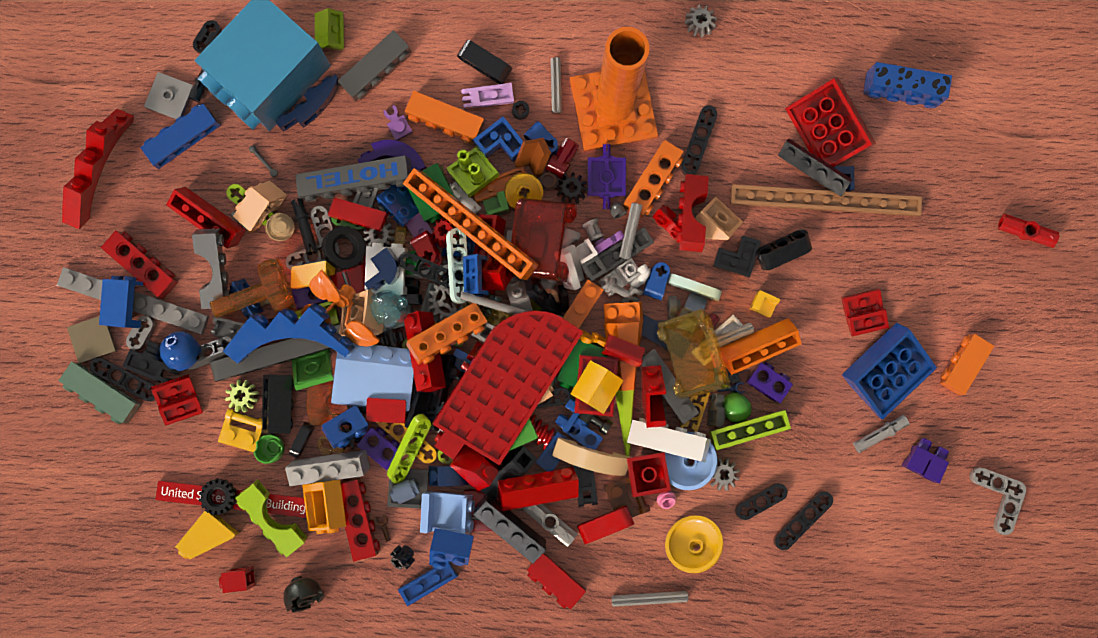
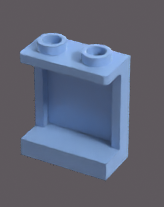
(447, 512)

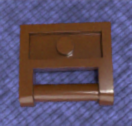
(619, 497)

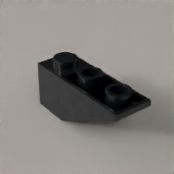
(513, 465)

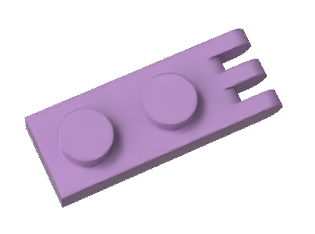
(488, 96)

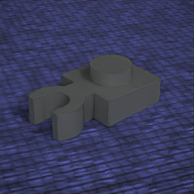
(716, 413)

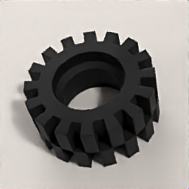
(207, 502)

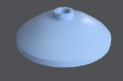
(688, 476)

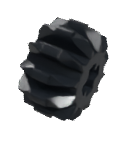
(577, 185)

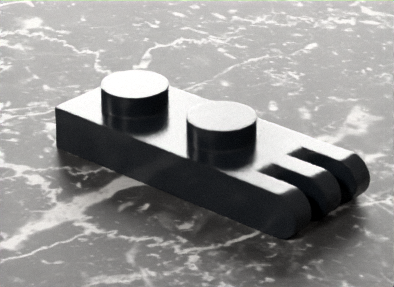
(541, 297)

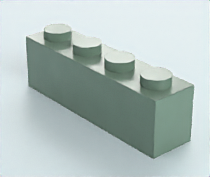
(99, 392)

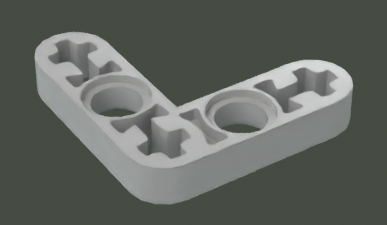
(297, 255)
(1008, 496)

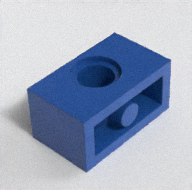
(350, 417)

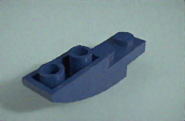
(317, 101)

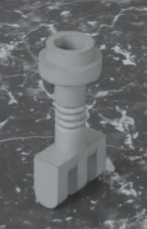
(608, 285)

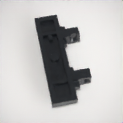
(438, 398)

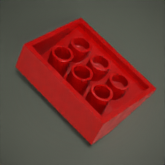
(830, 124)

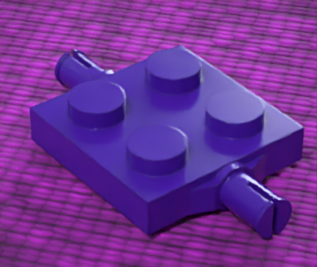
(606, 176)

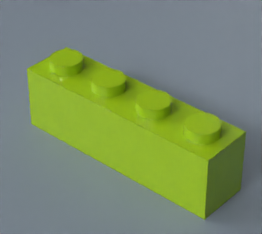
(749, 429)

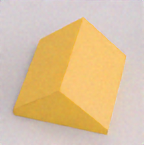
(597, 387)

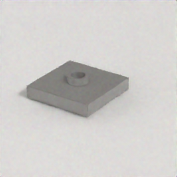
(168, 96)

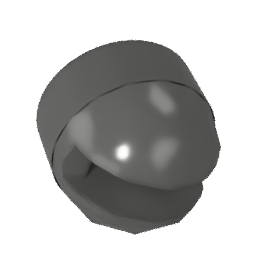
(617, 210)

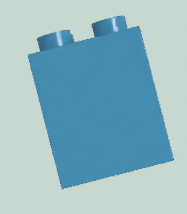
(261, 64)

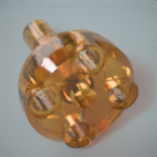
(273, 287)

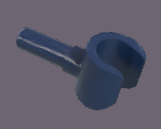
(733, 388)

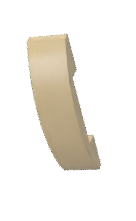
(589, 458)

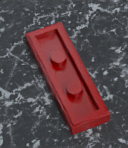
(357, 214)

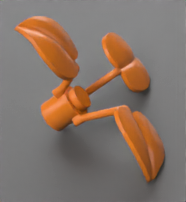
(325, 289)

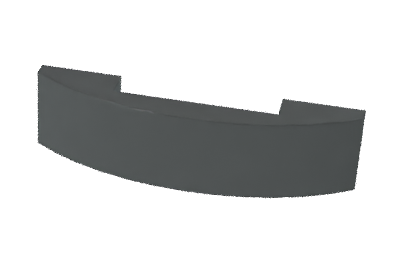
(610, 258)

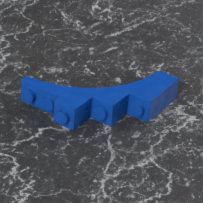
(309, 326)

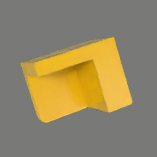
(764, 303)

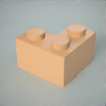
(258, 203)

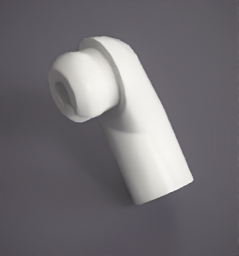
(641, 279)

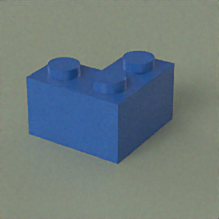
(499, 136)
(450, 547)

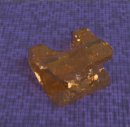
(317, 404)

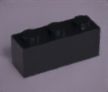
(277, 404)

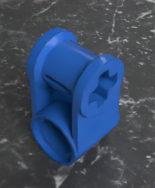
(539, 131)
(656, 284)

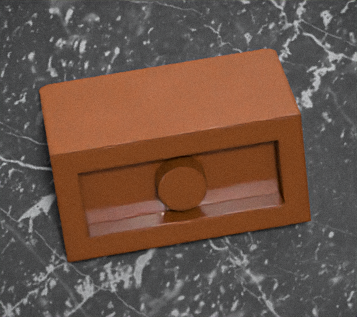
(535, 154)

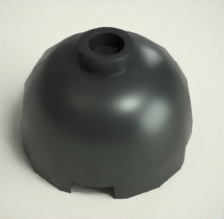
(301, 594)

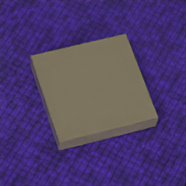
(91, 340)

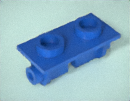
(250, 310)

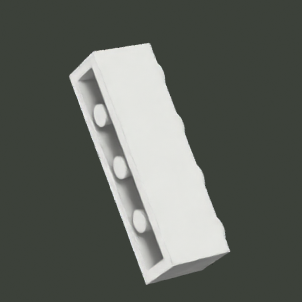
(670, 441)

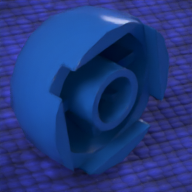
(179, 350)

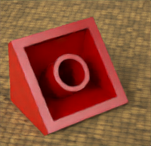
(648, 474)

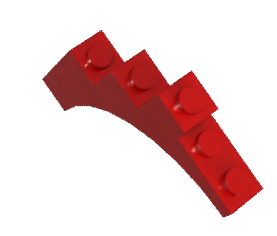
(88, 166)

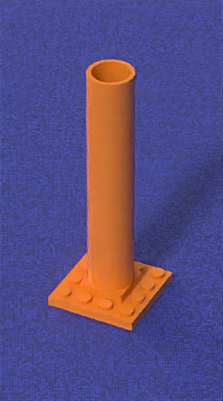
(616, 101)

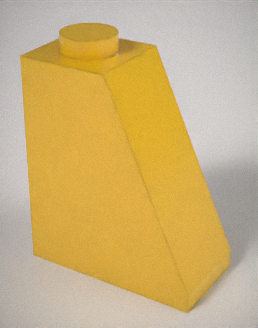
(205, 535)

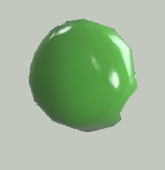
(736, 407)
(269, 449)

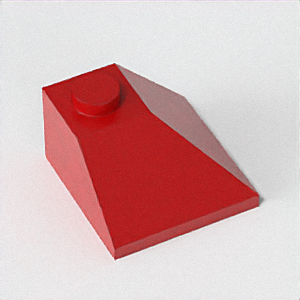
(475, 468)

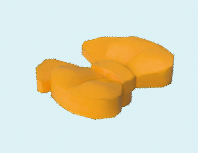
(594, 337)

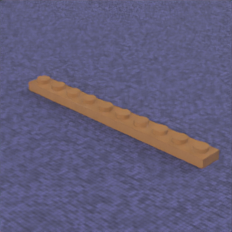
(826, 200)

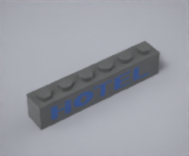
(353, 178)

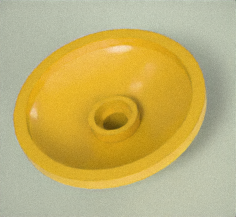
(688, 534)

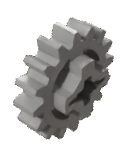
(436, 304)

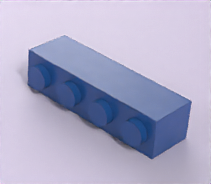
(180, 136)

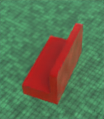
(623, 351)
(386, 410)

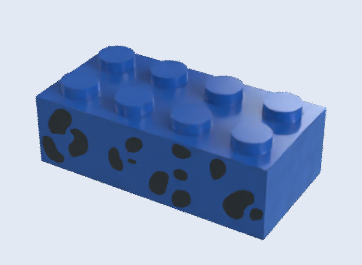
(907, 85)

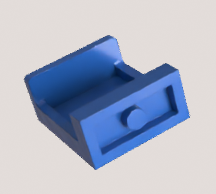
(117, 302)

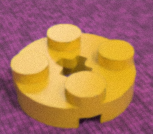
(519, 181)

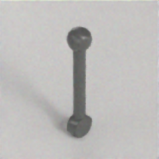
(273, 172)

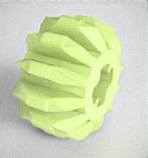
(236, 391)

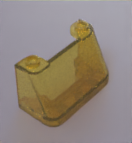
(694, 354)

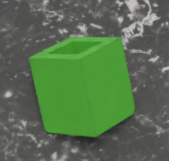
(496, 205)

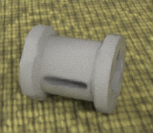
(593, 230)

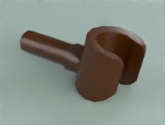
(383, 527)

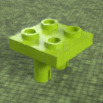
(472, 171)

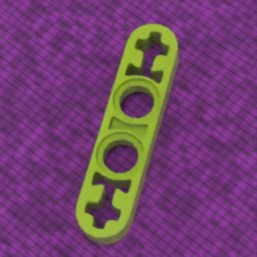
(418, 428)

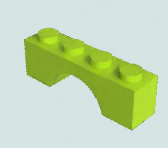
(285, 537)

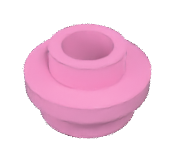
(666, 499)

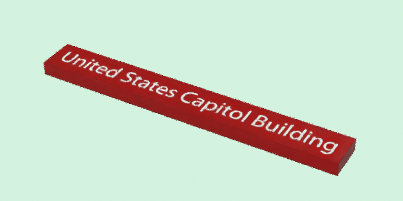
(189, 494)

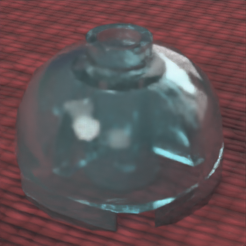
(389, 308)

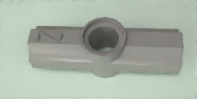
(559, 530)

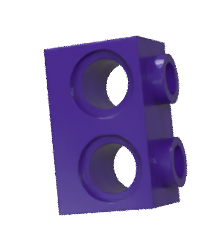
(767, 387)
(377, 452)

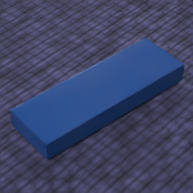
(426, 584)

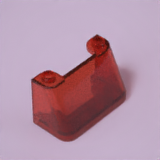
(539, 234)

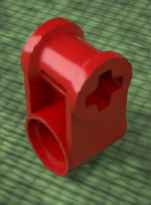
(426, 248)

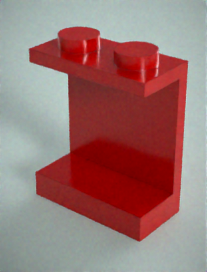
(652, 389)

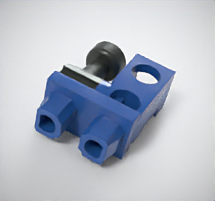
(578, 426)

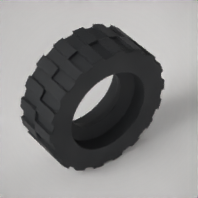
(354, 237)

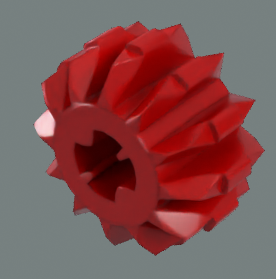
(441, 231)

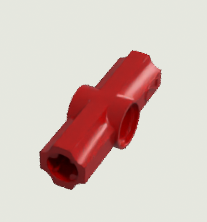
(1038, 233)

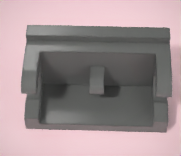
(225, 327)

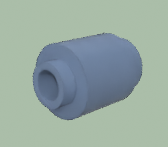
(404, 491)

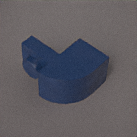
(388, 269)
(445, 476)

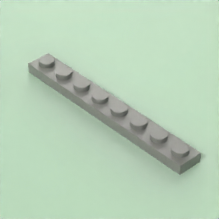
(141, 304)

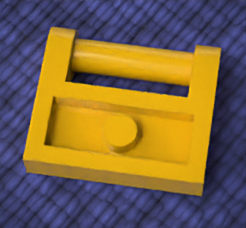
(239, 436)

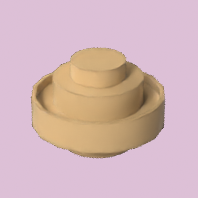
(279, 227)

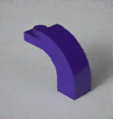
(392, 148)

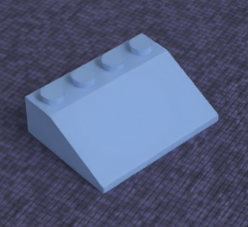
(373, 373)

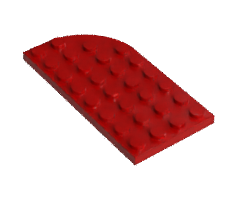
(507, 381)

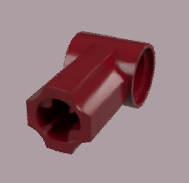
(561, 160)

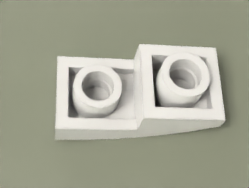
(623, 274)

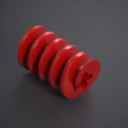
(544, 435)

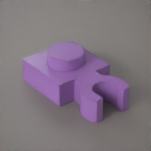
(398, 126)
(602, 244)

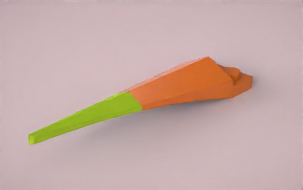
(625, 322)

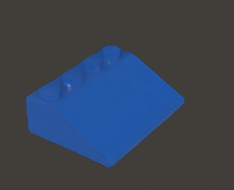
(889, 370)

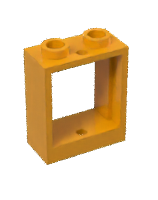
(317, 505)

